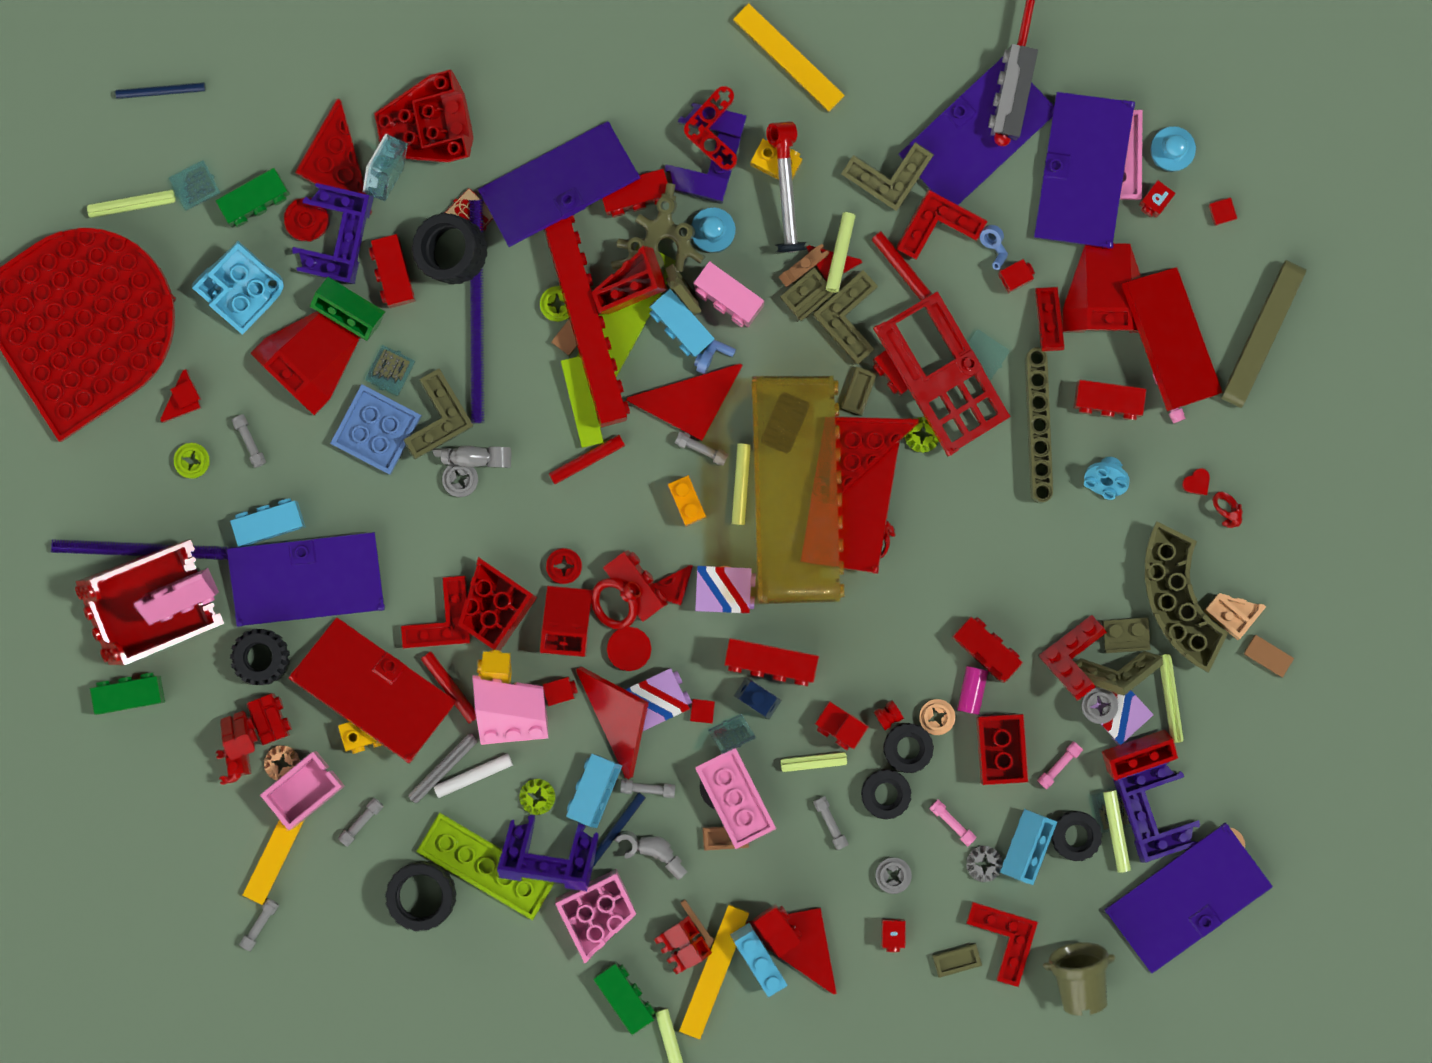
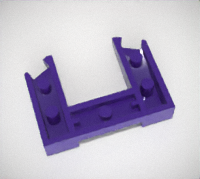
(715, 183)
(355, 209)
(1148, 841)
(572, 872)

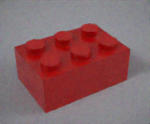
(1002, 749)

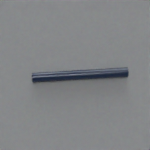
(160, 90)
(619, 825)

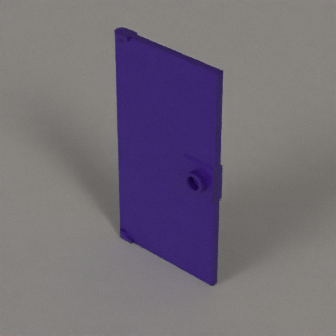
(963, 143)
(1084, 170)
(558, 183)
(305, 579)
(1188, 898)

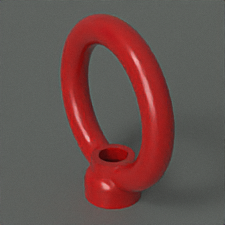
(628, 593)

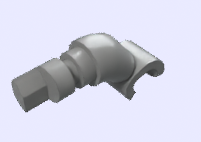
(475, 456)
(655, 847)

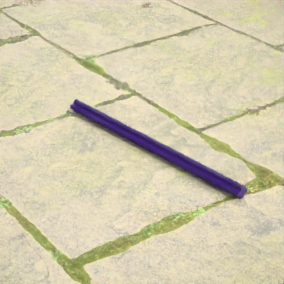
(476, 329)
(129, 550)

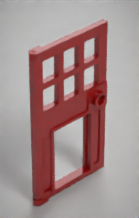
(953, 374)

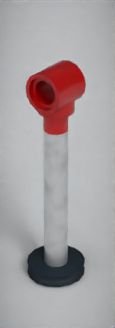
(782, 137)

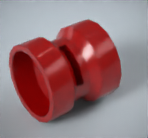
(888, 715)

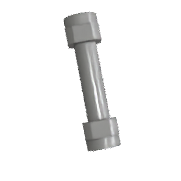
(241, 423)
(683, 440)
(667, 790)
(347, 836)
(838, 839)
(269, 908)

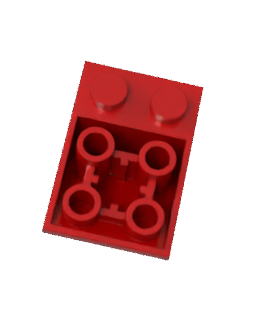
(566, 621)

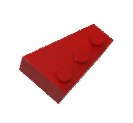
(630, 284)
(987, 649)

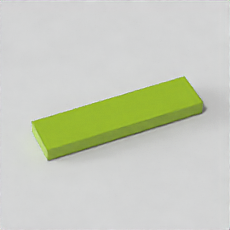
(581, 402)

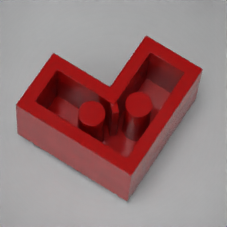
(840, 725)
(777, 930)

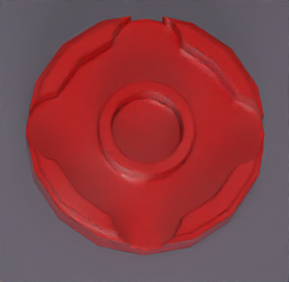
(305, 221)
(629, 649)

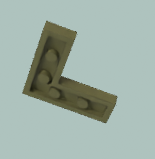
(888, 190)
(833, 317)
(452, 422)
(1126, 678)

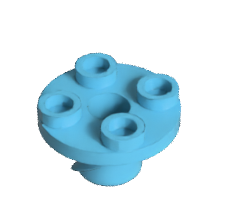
(1173, 149)
(713, 230)
(1107, 478)

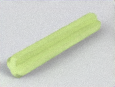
(813, 761)

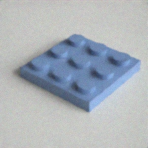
(375, 429)

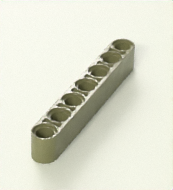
(1263, 334)
(1039, 414)

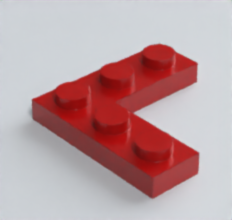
(930, 211)
(441, 633)
(1060, 655)
(1020, 934)

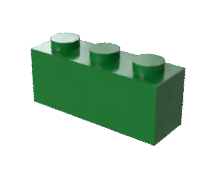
(253, 198)
(347, 308)
(127, 694)
(625, 997)

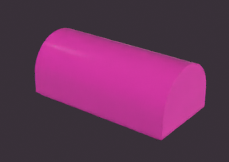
(972, 690)

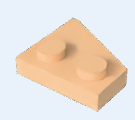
(1233, 614)

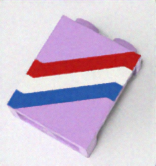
(724, 589)
(663, 696)
(1129, 717)

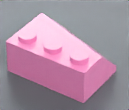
(177, 597)
(509, 711)
(596, 914)

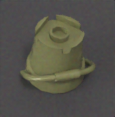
(1081, 976)

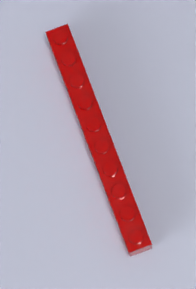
(586, 323)

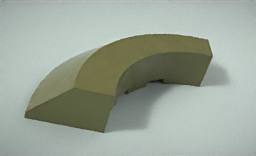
(1174, 600)

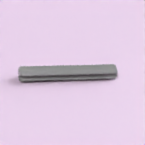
(442, 768)

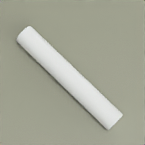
(473, 775)

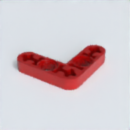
(705, 133)

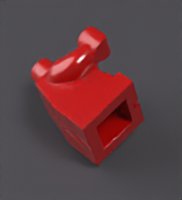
(235, 768)

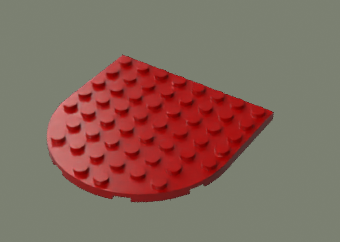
(84, 323)

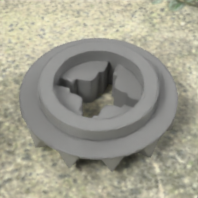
(456, 489)
(1108, 712)
(977, 856)
(893, 886)

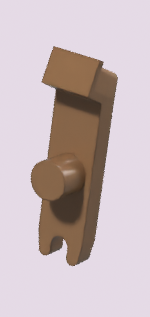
(803, 266)
(708, 938)

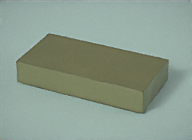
(859, 391)
(957, 960)

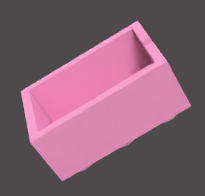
(728, 295)
(302, 790)

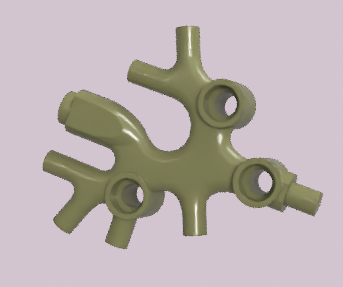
(662, 228)

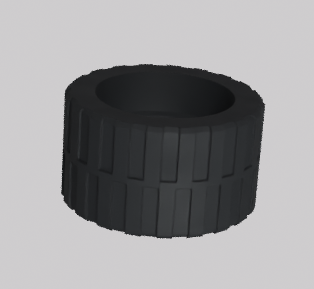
(427, 237)
(412, 922)

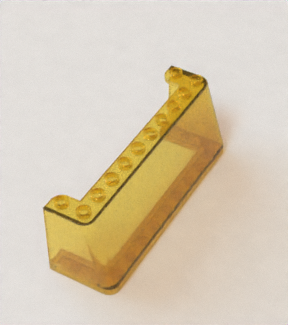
(797, 489)

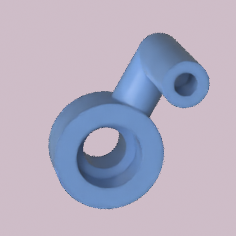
(994, 242)
(704, 360)

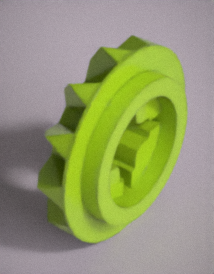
(550, 312)
(914, 441)
(187, 451)
(541, 806)

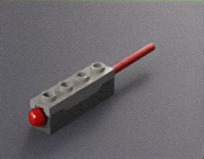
(1015, 85)

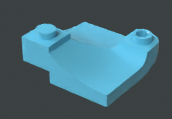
(239, 287)

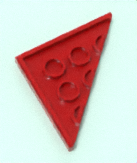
(332, 155)
(689, 403)
(865, 443)
(620, 716)
(812, 954)

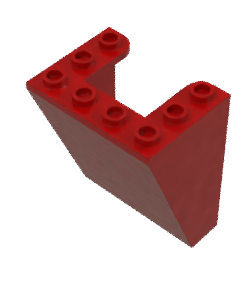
(117, 622)

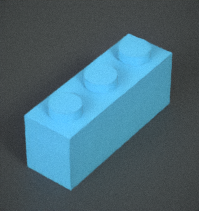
(680, 323)
(267, 522)
(593, 790)
(1028, 847)
(758, 960)

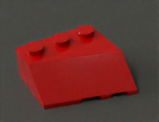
(494, 606)

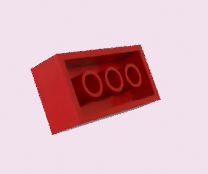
(771, 660)

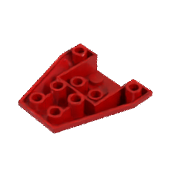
(430, 119)
(1096, 291)
(308, 358)

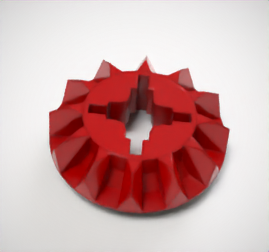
(571, 573)

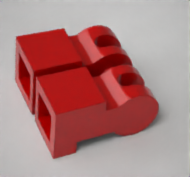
(682, 936)

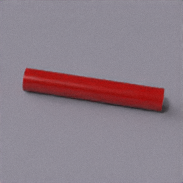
(901, 266)
(586, 459)
(449, 686)

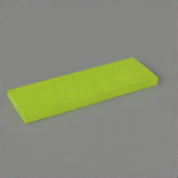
(627, 324)
(477, 863)

